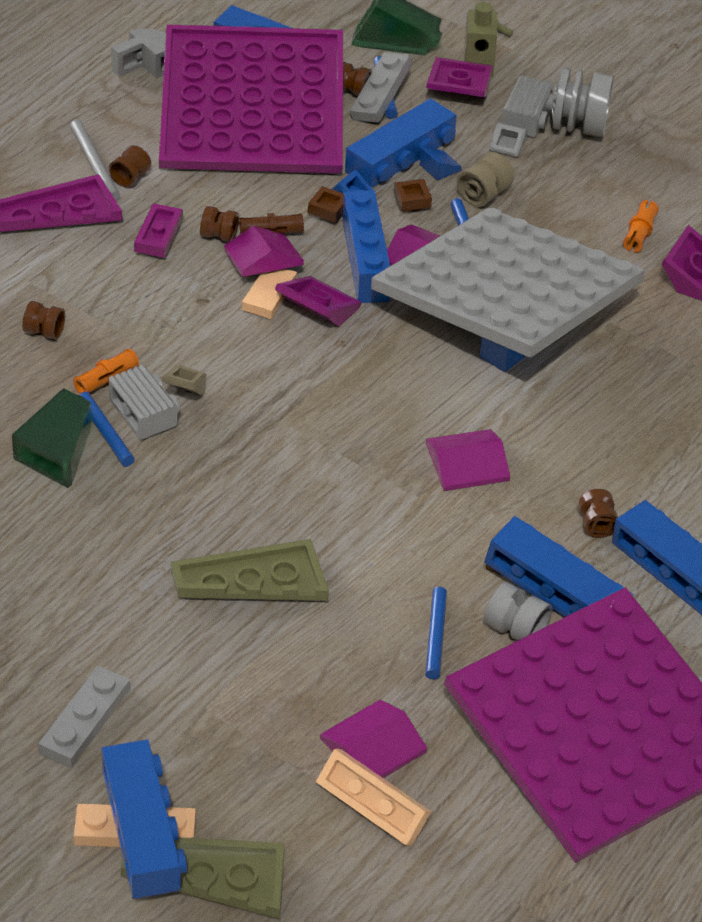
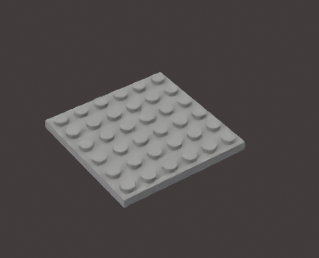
(508, 281)

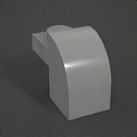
(142, 49)

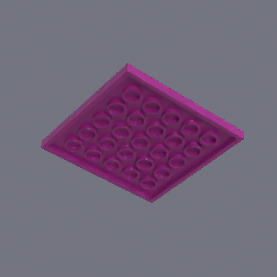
(252, 99)
(591, 721)

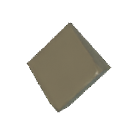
(186, 379)

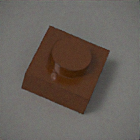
(412, 195)
(326, 204)

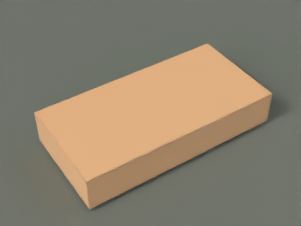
(263, 297)

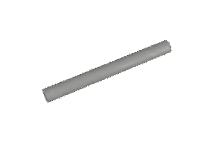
(93, 156)

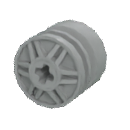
(582, 102)

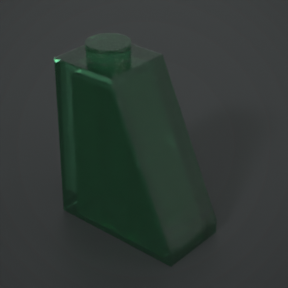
(397, 28)
(55, 437)

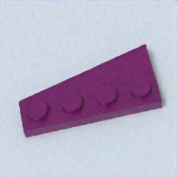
(63, 204)

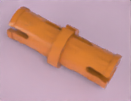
(640, 226)
(104, 369)

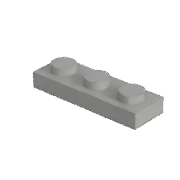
(381, 87)
(84, 716)

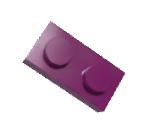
(158, 230)

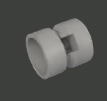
(514, 612)

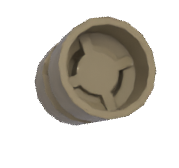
(485, 179)

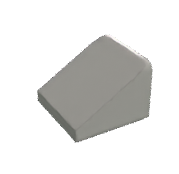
(508, 140)

